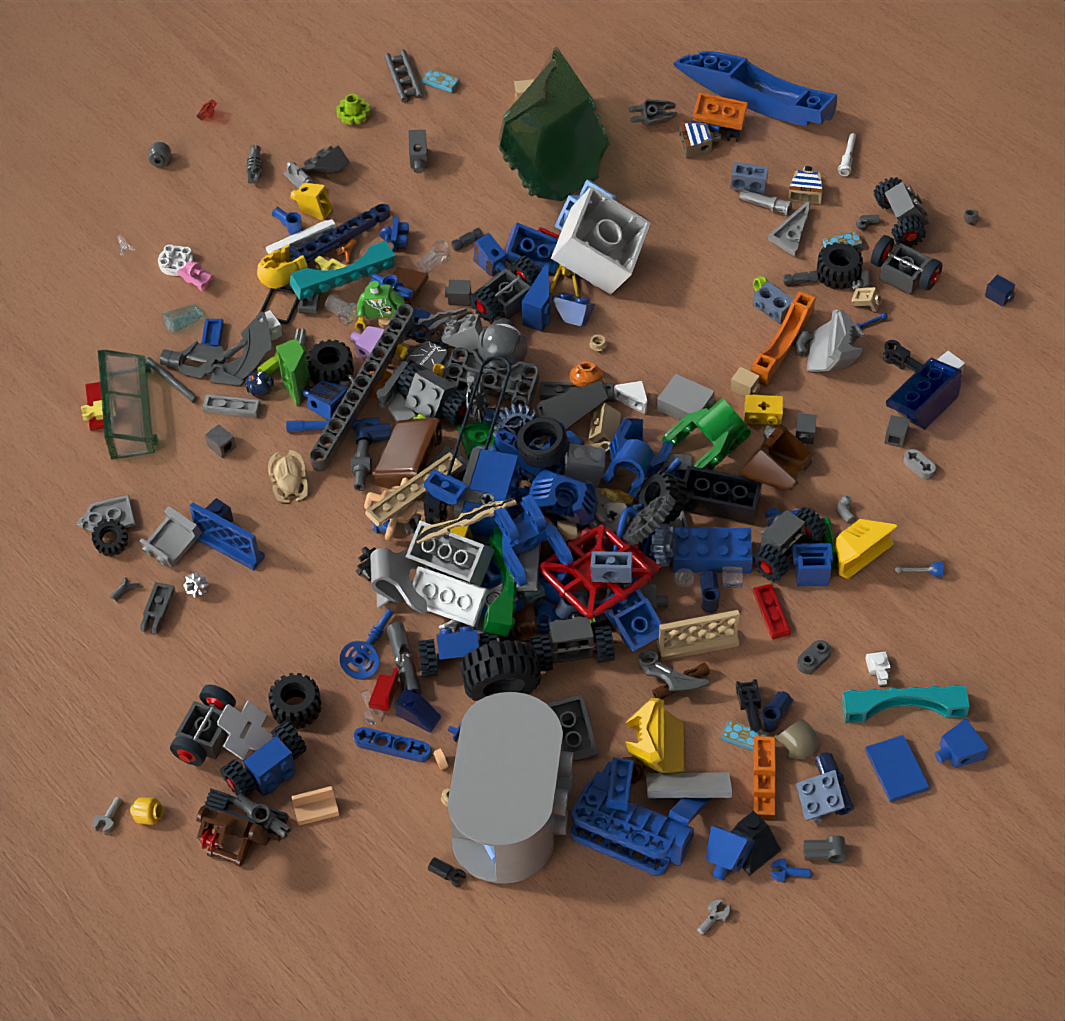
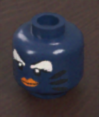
(259, 383)

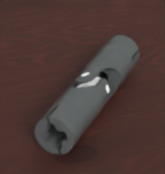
(403, 657)

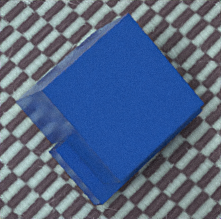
(812, 563)

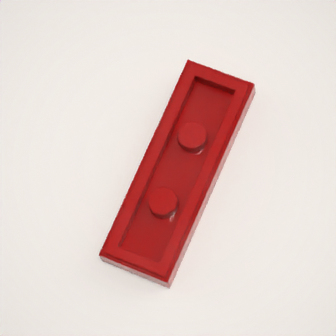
(93, 393)
(771, 611)

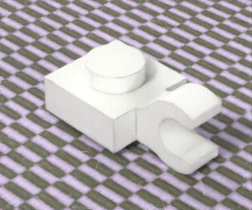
(878, 665)

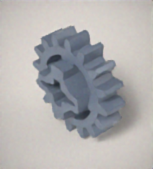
(663, 545)

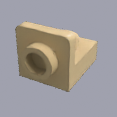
(867, 297)

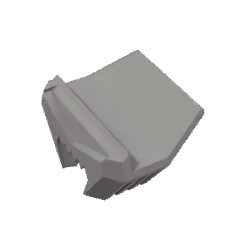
(833, 343)

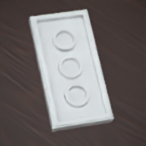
(450, 596)

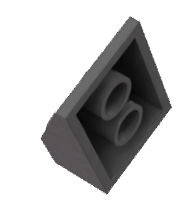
(575, 726)

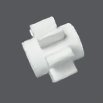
(196, 584)

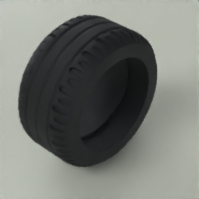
(537, 428)

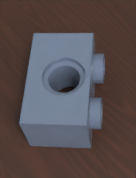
(611, 567)

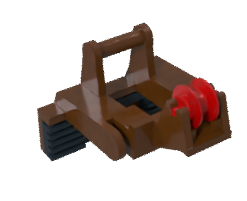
(227, 819)

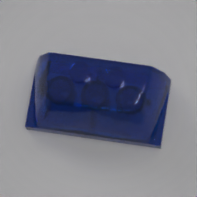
(927, 393)

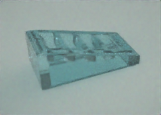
(176, 319)

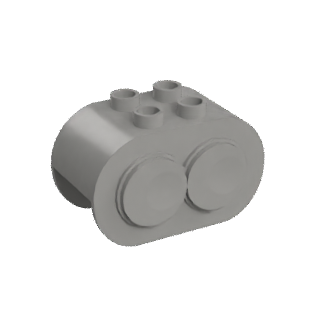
(509, 787)

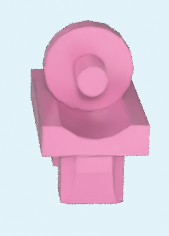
(196, 275)

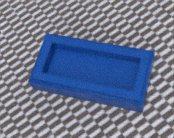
(212, 332)

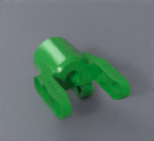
(719, 425)

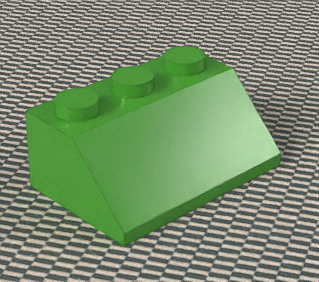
(293, 368)

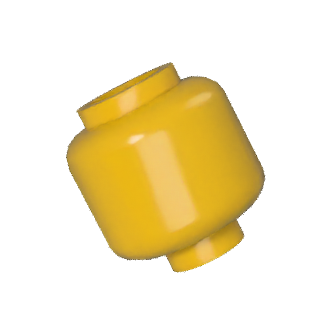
(146, 810)

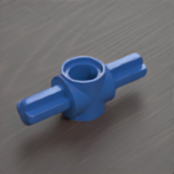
(396, 285)

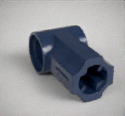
(372, 432)
(709, 592)
(776, 711)

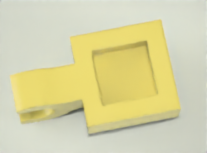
(323, 264)

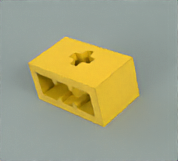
(763, 409)

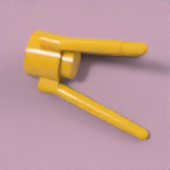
(565, 272)

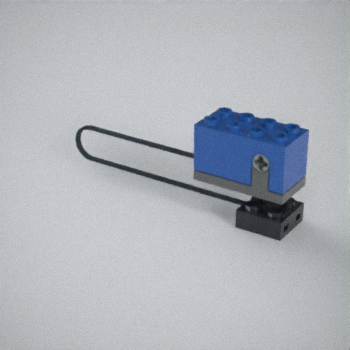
(488, 475)

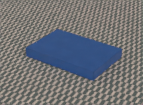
(896, 768)

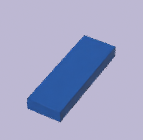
(619, 784)
(687, 809)

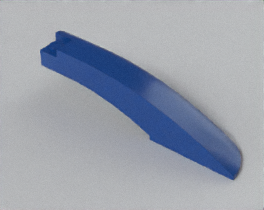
(765, 93)

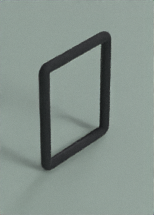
(293, 307)

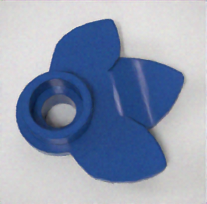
(545, 615)

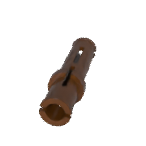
(697, 672)

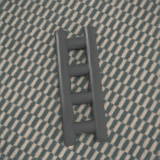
(416, 90)

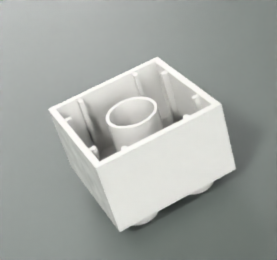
(601, 240)

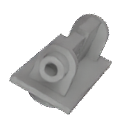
(297, 175)

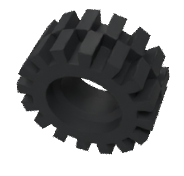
(115, 547)

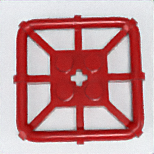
(582, 572)

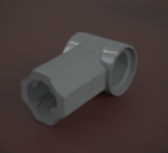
(832, 849)

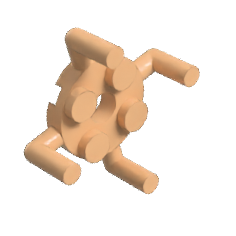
(402, 517)

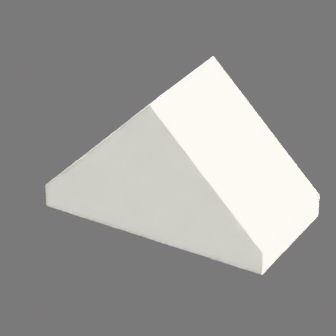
(632, 395)

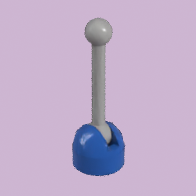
(935, 569)

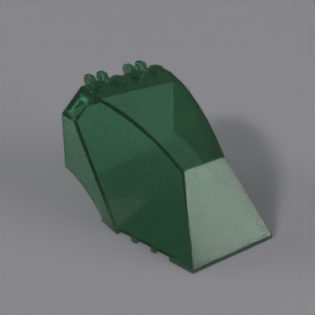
(554, 133)

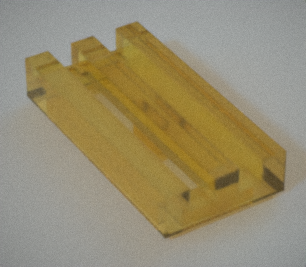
(617, 495)

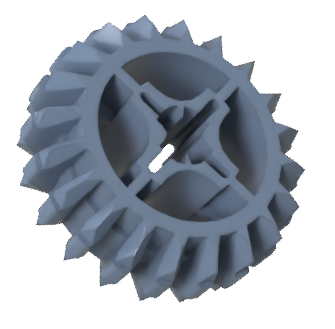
(503, 422)

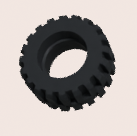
(500, 669)

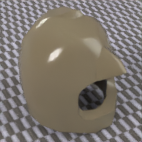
(799, 740)

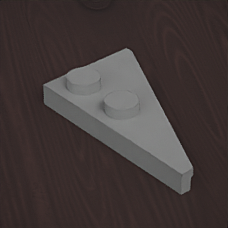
(790, 231)

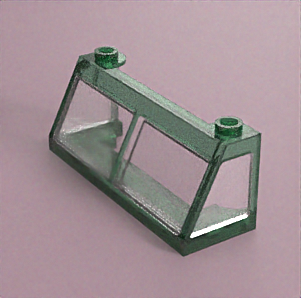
(126, 404)

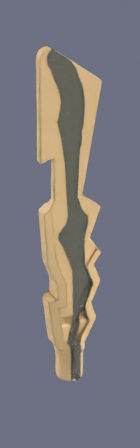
(465, 519)

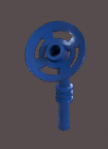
(362, 653)

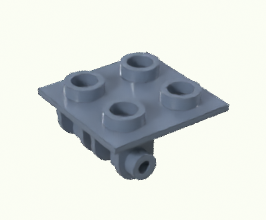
(820, 796)

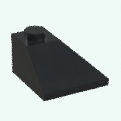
(765, 843)

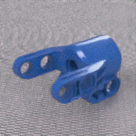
(634, 456)
(526, 534)

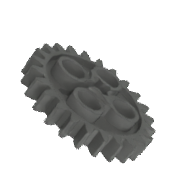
(649, 519)

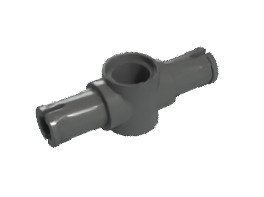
(361, 465)
(255, 809)

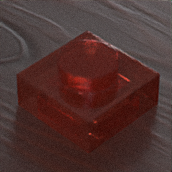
(207, 110)

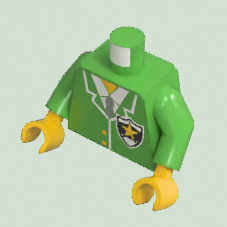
(377, 302)

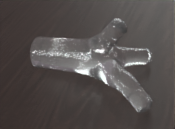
(123, 244)

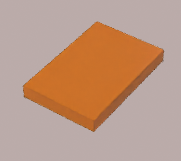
(720, 111)

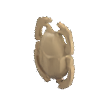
(288, 476)

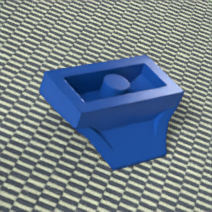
(445, 487)

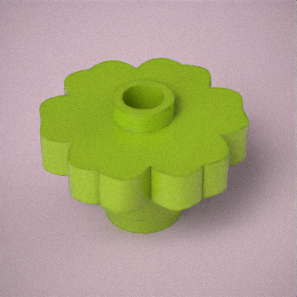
(353, 110)

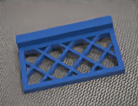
(226, 537)

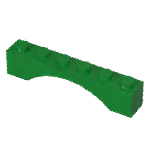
(499, 617)

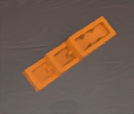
(764, 777)

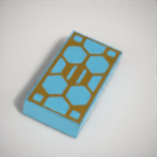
(440, 80)
(850, 237)
(740, 735)

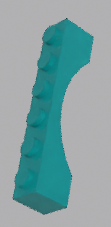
(311, 282)
(946, 701)

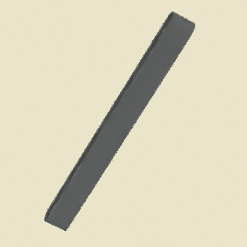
(359, 393)

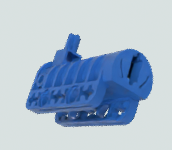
(633, 829)

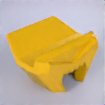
(861, 545)
(659, 738)

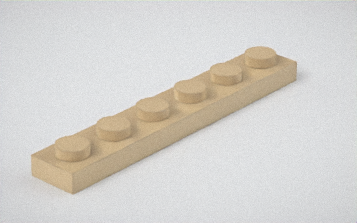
(408, 492)

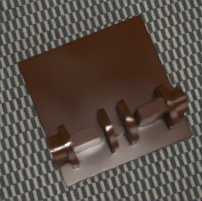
(524, 626)

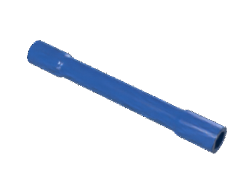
(300, 426)

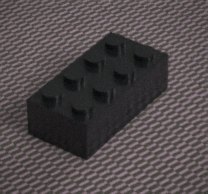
(721, 494)

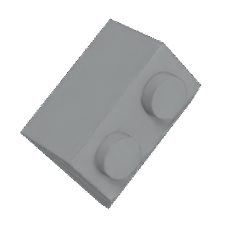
(584, 463)

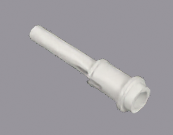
(845, 167)

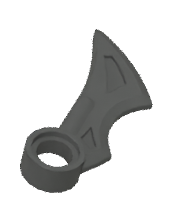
(675, 680)

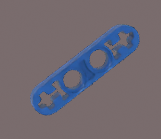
(390, 747)

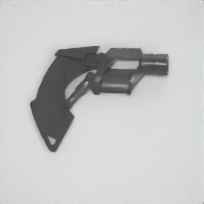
(255, 342)

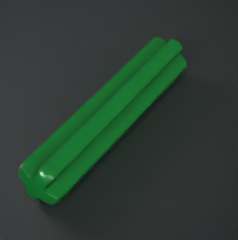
(829, 538)

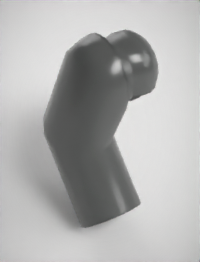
(865, 220)
(800, 342)

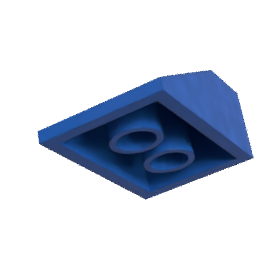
(533, 245)
(536, 303)

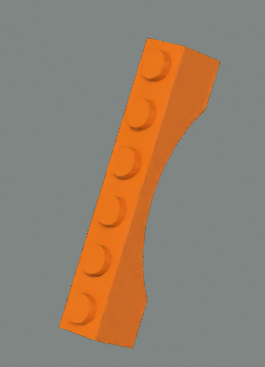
(795, 320)

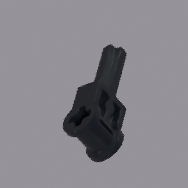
(899, 356)
(750, 700)

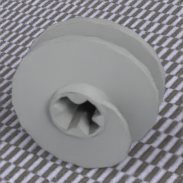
(614, 509)

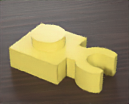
(93, 411)

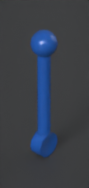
(883, 316)

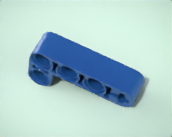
(506, 443)

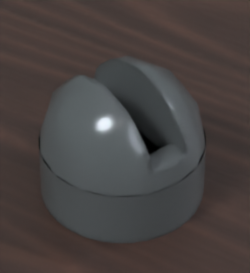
(971, 216)

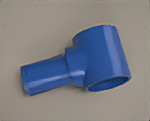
(290, 220)

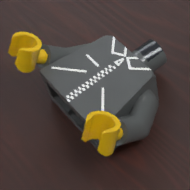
(427, 355)

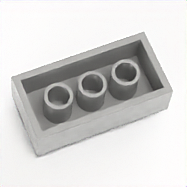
(452, 555)

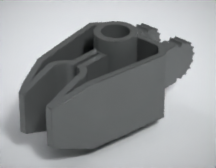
(653, 112)

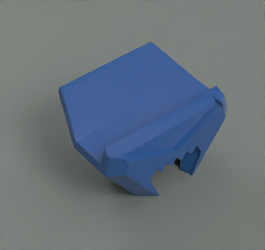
(564, 496)

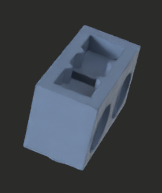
(749, 177)
(772, 302)

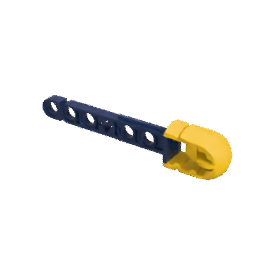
(277, 266)

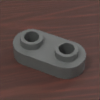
(815, 655)

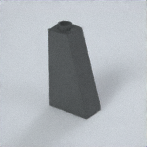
(574, 404)

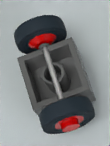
(904, 266)
(199, 732)

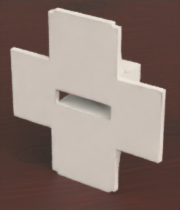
(242, 736)

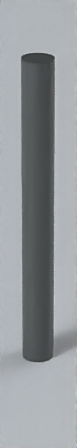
(169, 378)

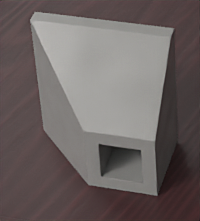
(463, 332)

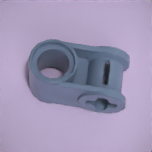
(565, 608)

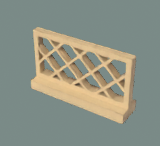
(699, 642)

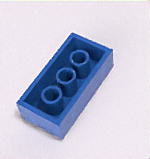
(712, 549)

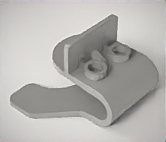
(392, 579)

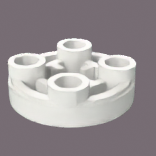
(174, 258)

